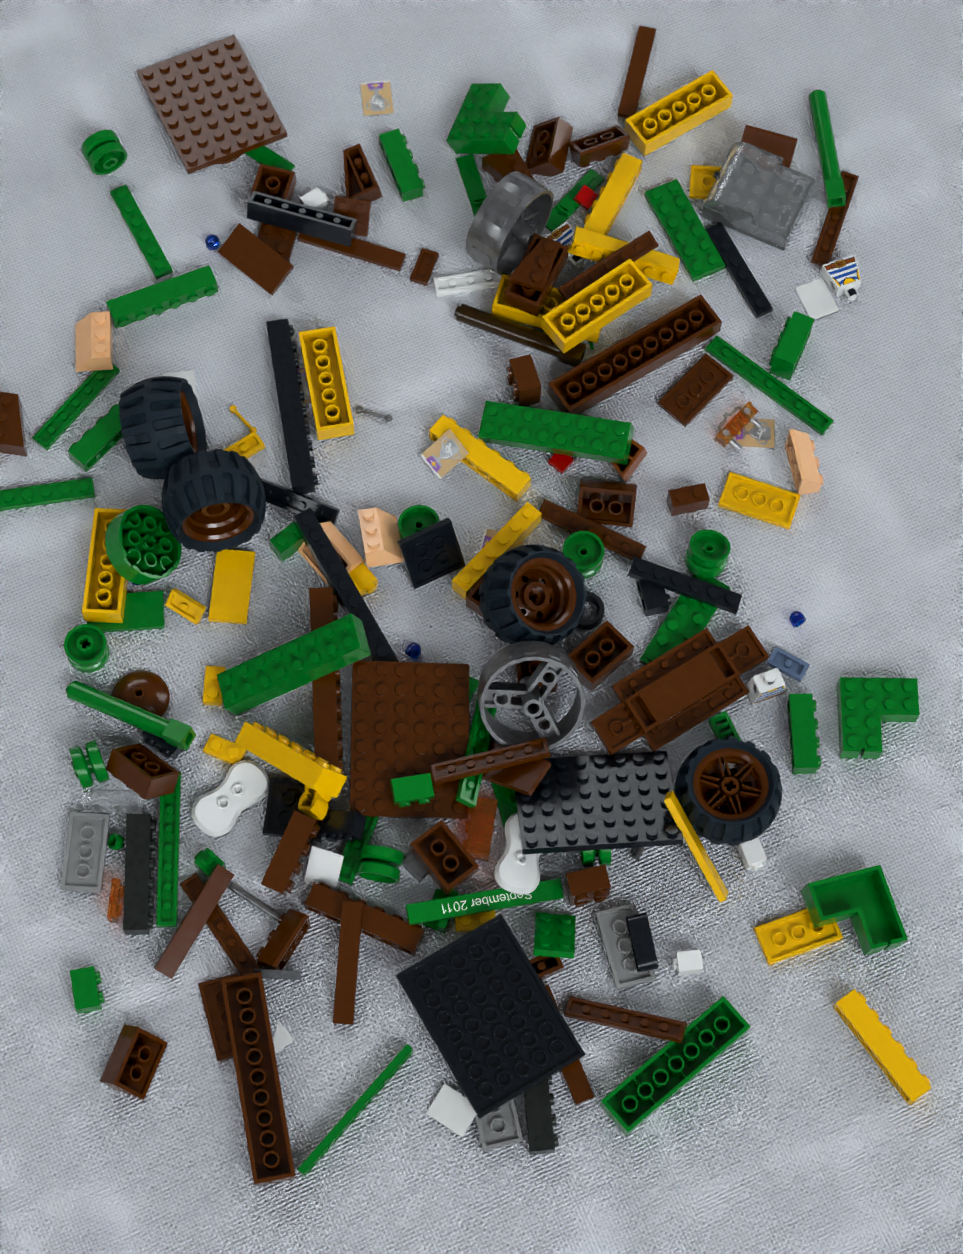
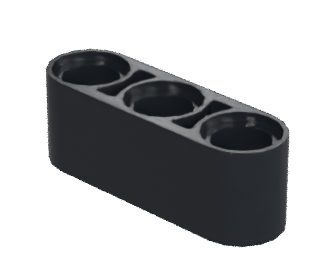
(642, 942)

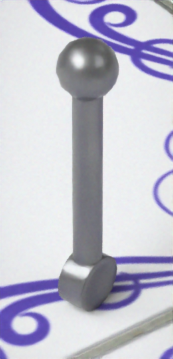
(359, 410)

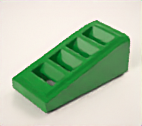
(727, 723)

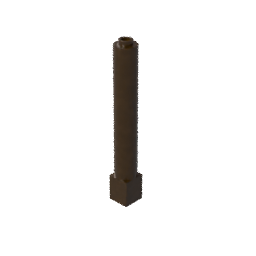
(518, 333)

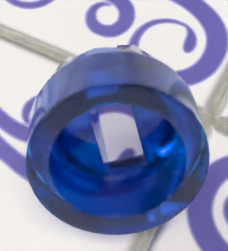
(214, 243)
(797, 618)
(413, 650)

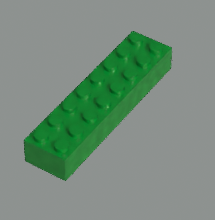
(556, 432)
(293, 664)
(674, 1066)

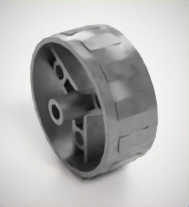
(508, 222)
(532, 697)

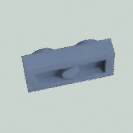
(788, 664)

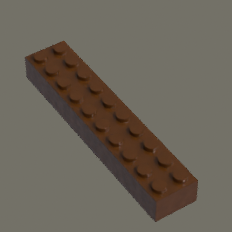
(634, 356)
(326, 690)
(258, 1079)

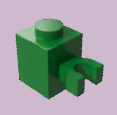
(206, 861)

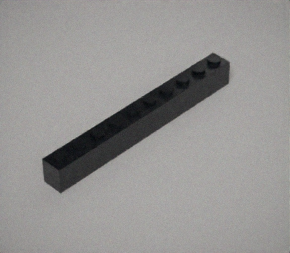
(290, 406)
(342, 584)

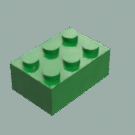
(790, 345)

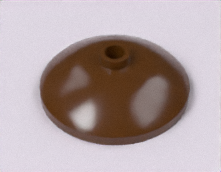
(154, 691)

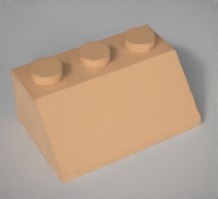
(94, 342)
(803, 462)
(379, 537)
(345, 551)

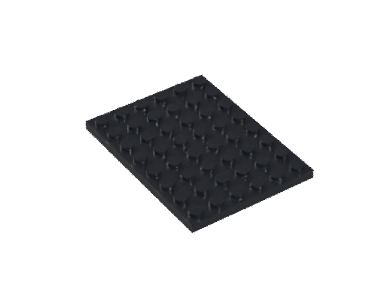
(599, 804)
(490, 1016)

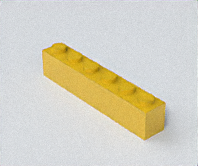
(613, 194)
(599, 246)
(485, 461)
(506, 539)
(882, 1047)

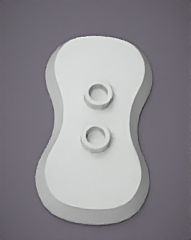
(219, 809)
(516, 871)

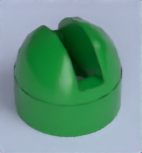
(116, 842)

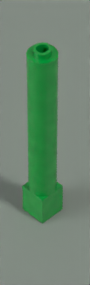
(830, 168)
(171, 730)

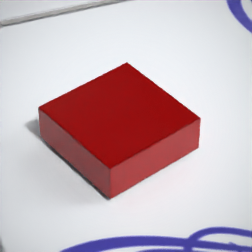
(585, 197)
(560, 462)

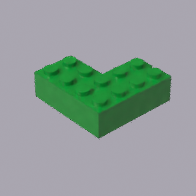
(484, 125)
(867, 703)
(865, 900)

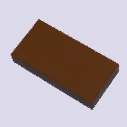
(424, 266)

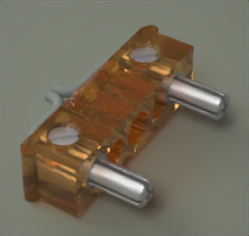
(736, 424)

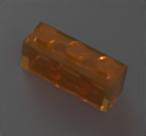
(480, 828)

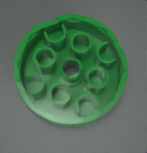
(142, 545)

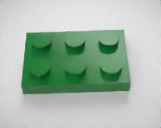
(554, 935)

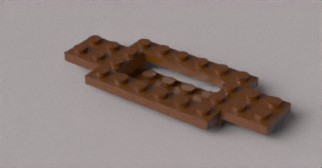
(674, 684)

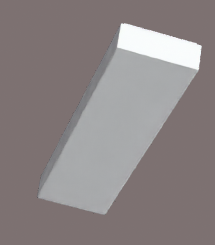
(466, 282)

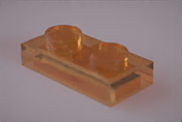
(114, 906)

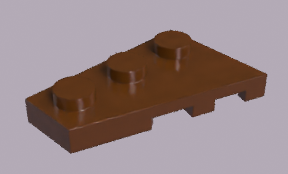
(537, 266)

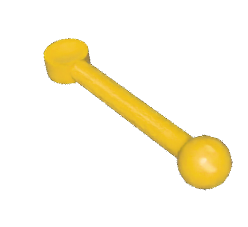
(233, 409)

